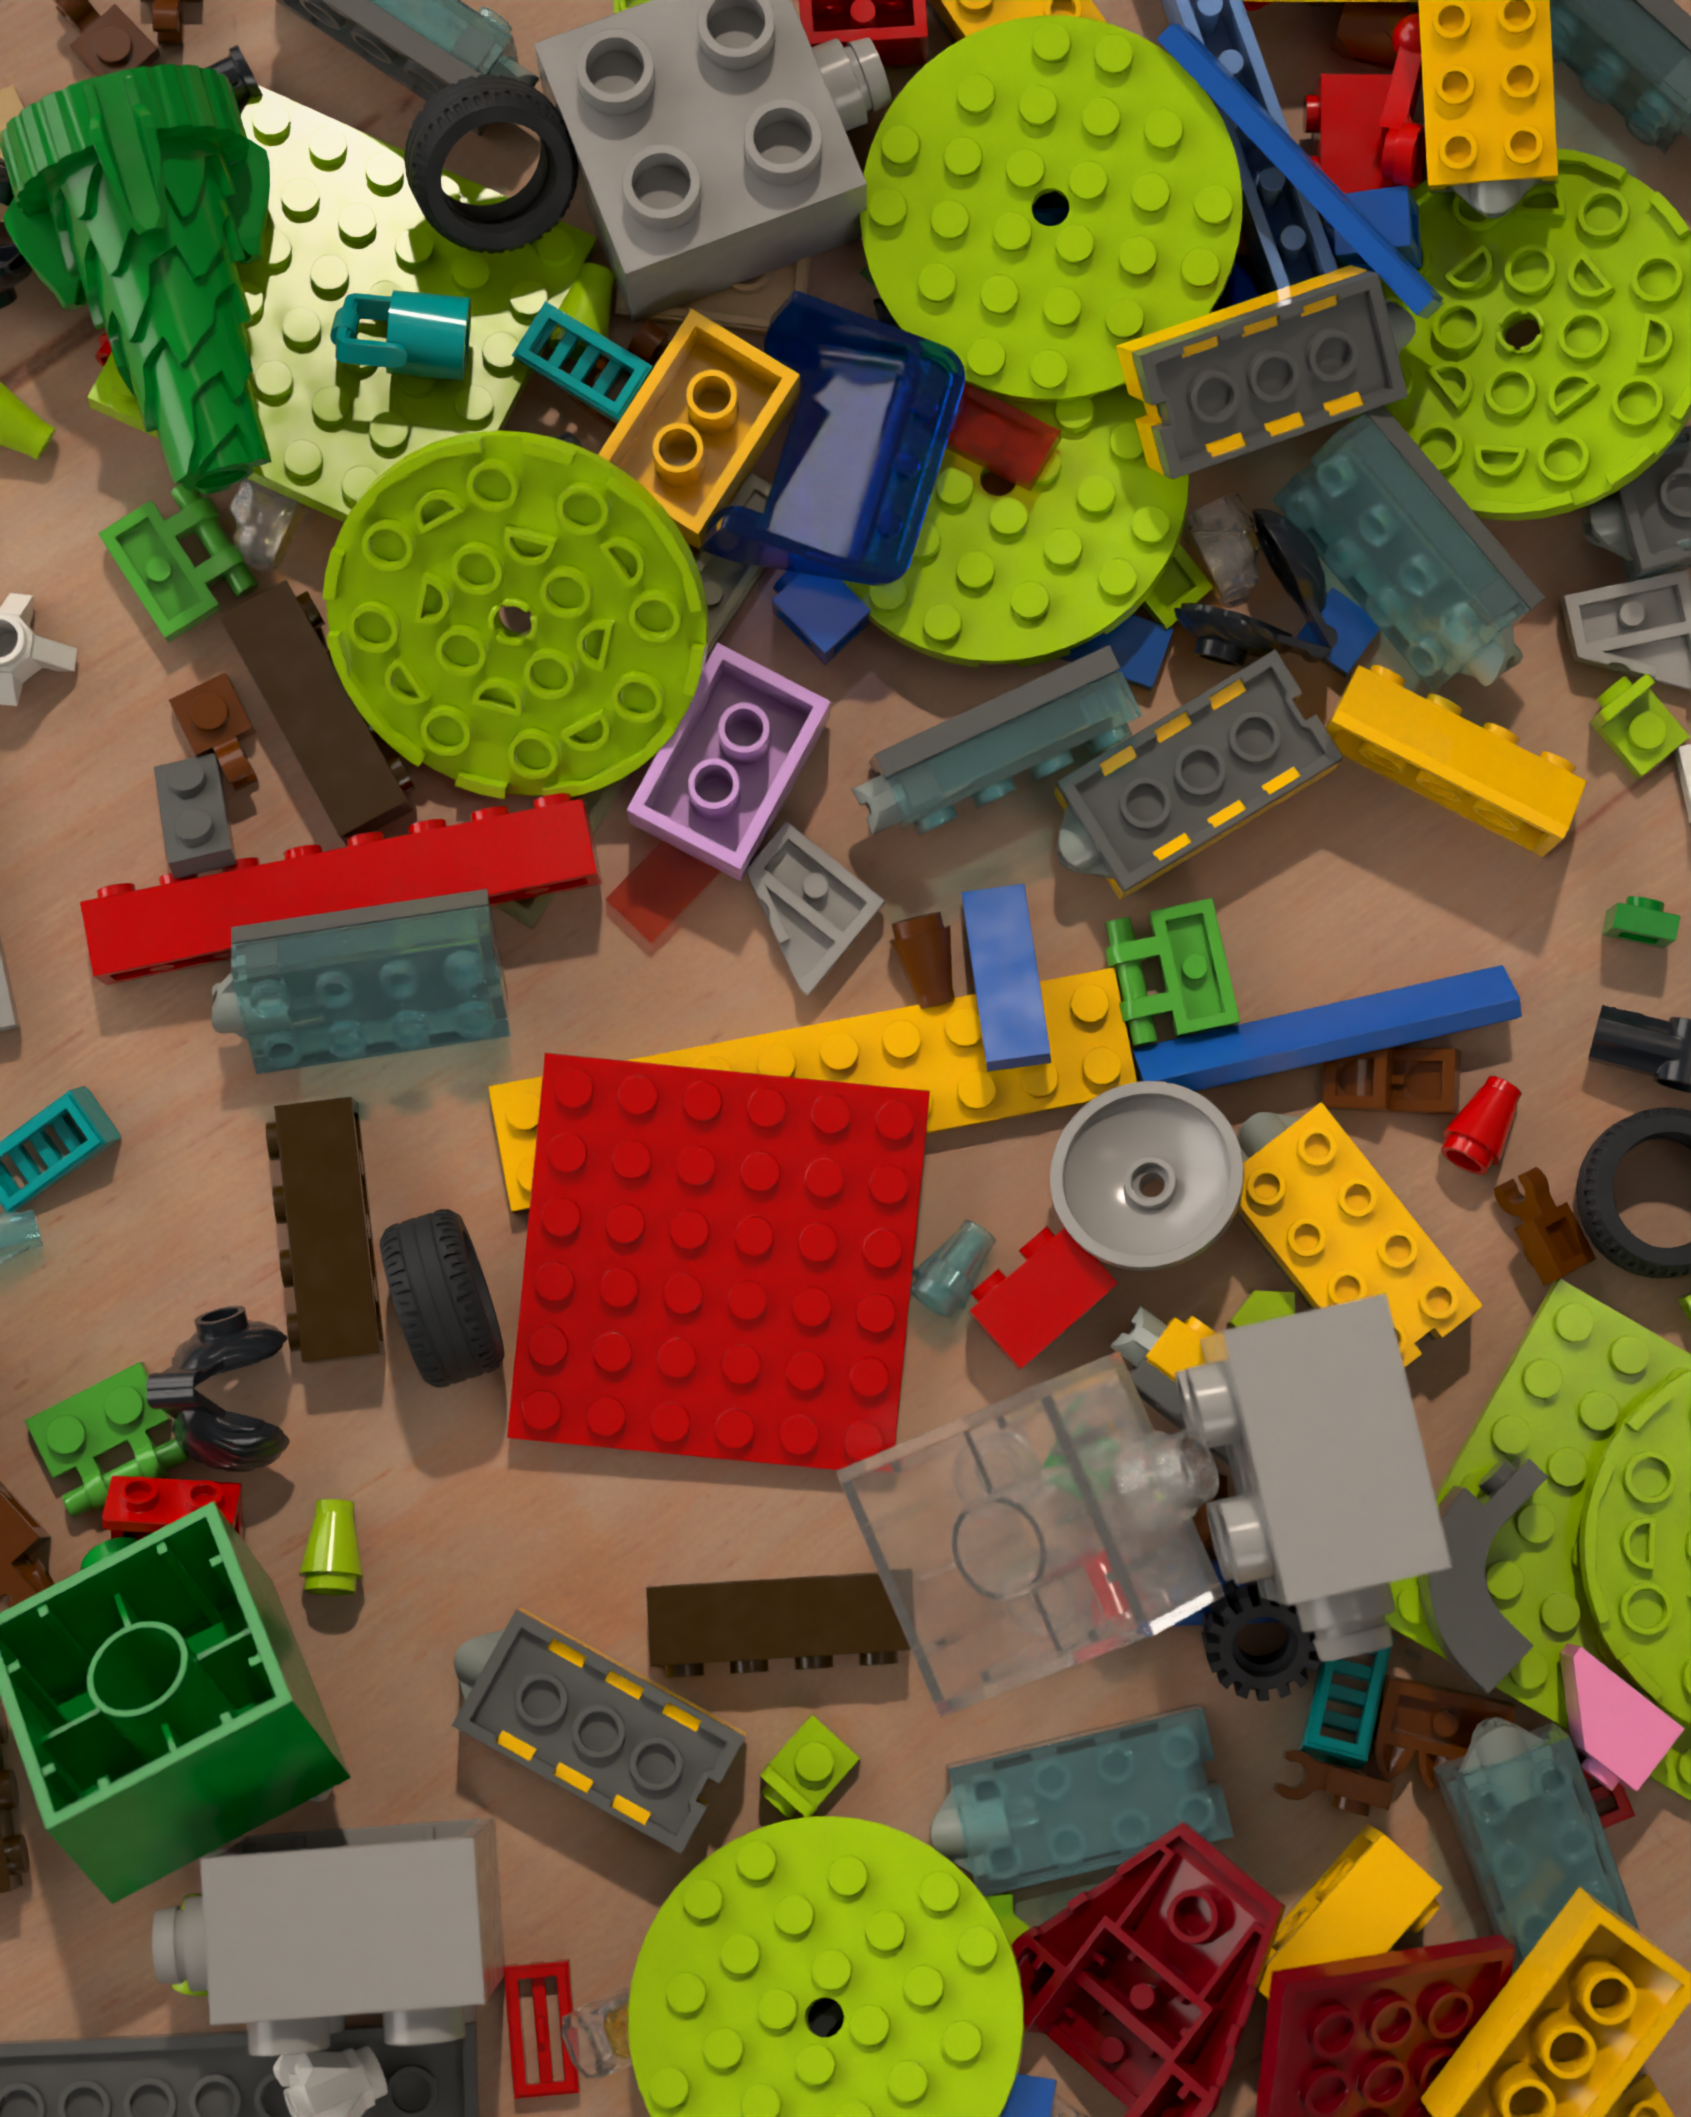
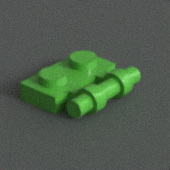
(160, 569)
(1191, 966)
(97, 1422)

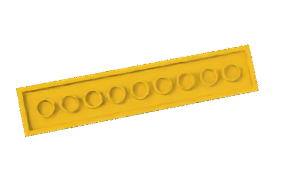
(899, 1048)

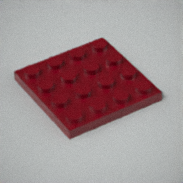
(1374, 2028)

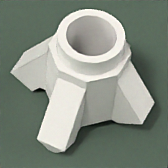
(25, 652)
(331, 2082)

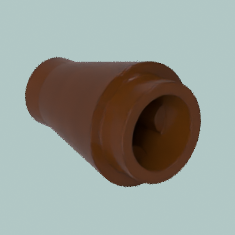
(926, 957)

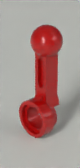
(1402, 138)

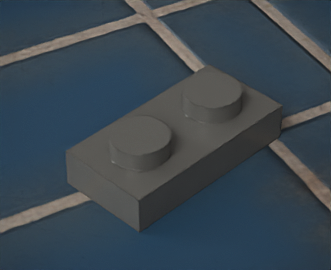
(195, 815)

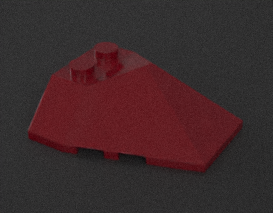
(1153, 1974)

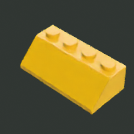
(1454, 760)
(1566, 2023)

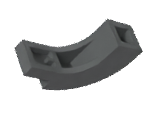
(1457, 1598)

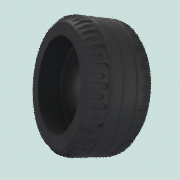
(509, 222)
(1596, 1196)
(441, 1298)

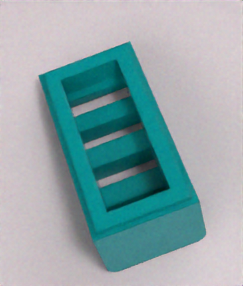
(537, 336)
(89, 1118)
(1332, 1749)

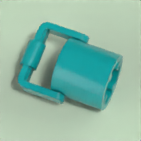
(424, 333)

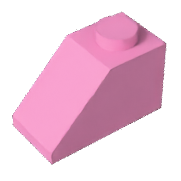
(1612, 1722)

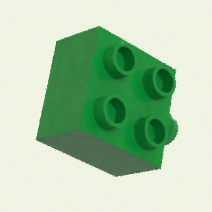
(162, 1703)

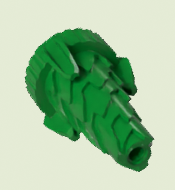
(141, 207)

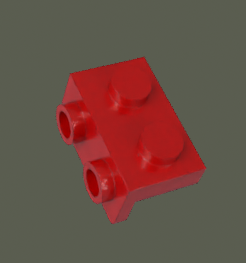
(144, 1504)

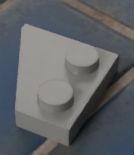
(1634, 628)
(810, 904)

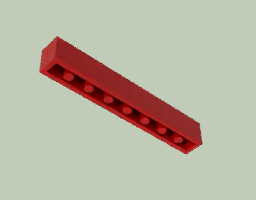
(192, 917)

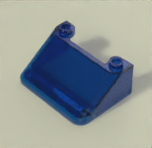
(856, 449)

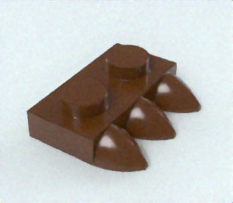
(1429, 1721)

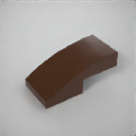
(1395, 1081)

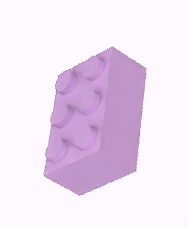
(729, 762)

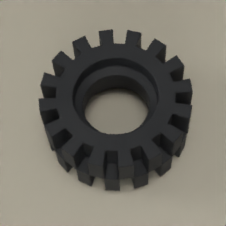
(1251, 1671)

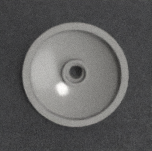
(1140, 1137)

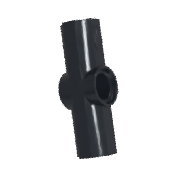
(1644, 1046)

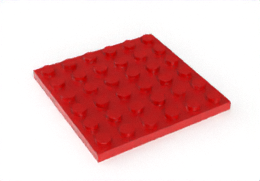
(717, 1263)

